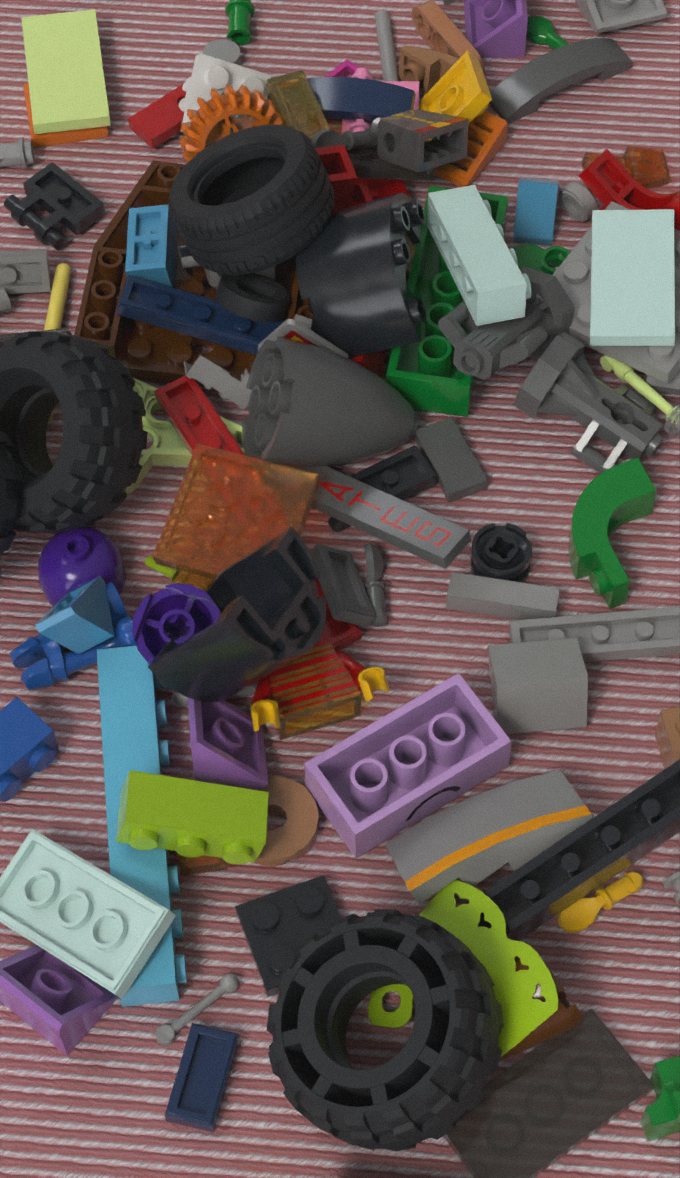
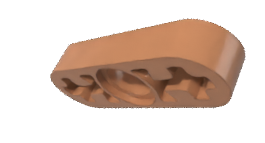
(441, 32)

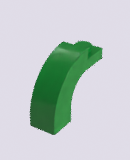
(604, 505)

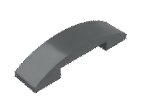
(554, 71)

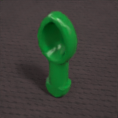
(542, 32)

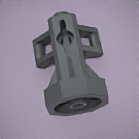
(509, 341)
(567, 386)

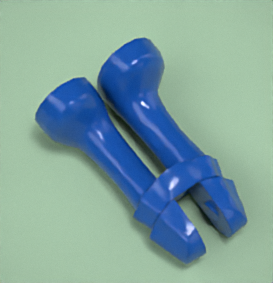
(49, 664)

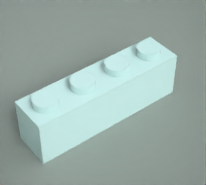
(477, 255)

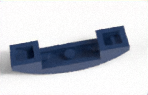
(360, 98)

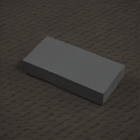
(450, 459)
(342, 586)

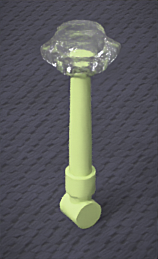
(628, 375)

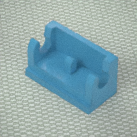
(152, 245)

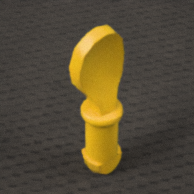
(584, 911)

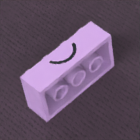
(407, 764)

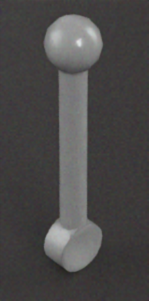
(166, 1033)

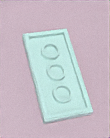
(632, 278)
(80, 913)

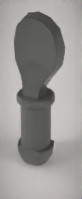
(349, 139)
(374, 587)

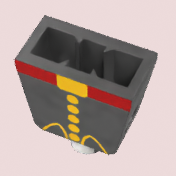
(404, 138)

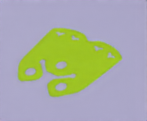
(496, 952)

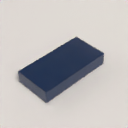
(202, 1077)

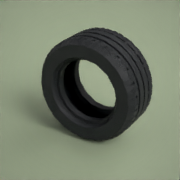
(252, 200)

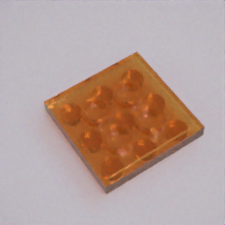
(230, 509)

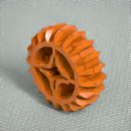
(219, 111)

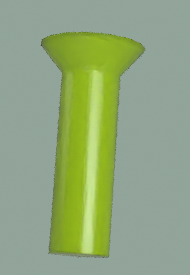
(167, 571)

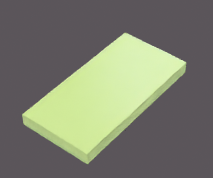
(65, 72)

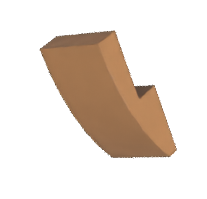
(423, 66)

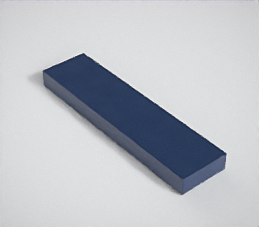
(190, 315)

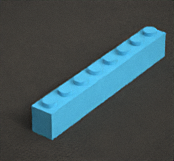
(133, 742)

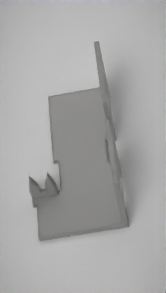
(220, 379)

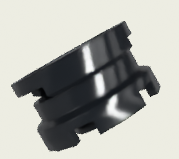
(501, 553)

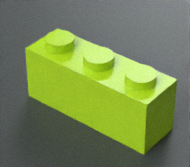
(192, 817)

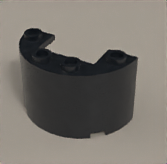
(359, 276)
(264, 623)

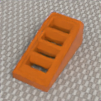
(487, 130)

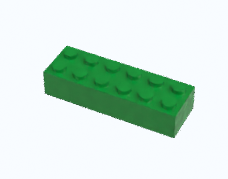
(425, 369)

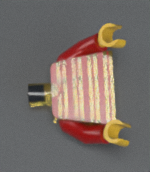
(314, 691)

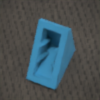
(535, 211)
(79, 618)

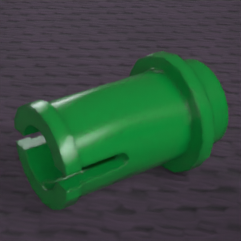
(240, 17)

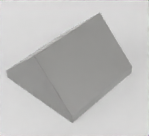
(538, 685)

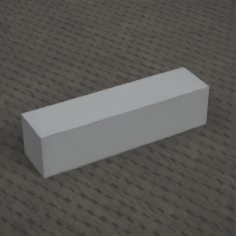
(501, 597)

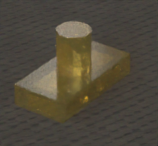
(296, 103)

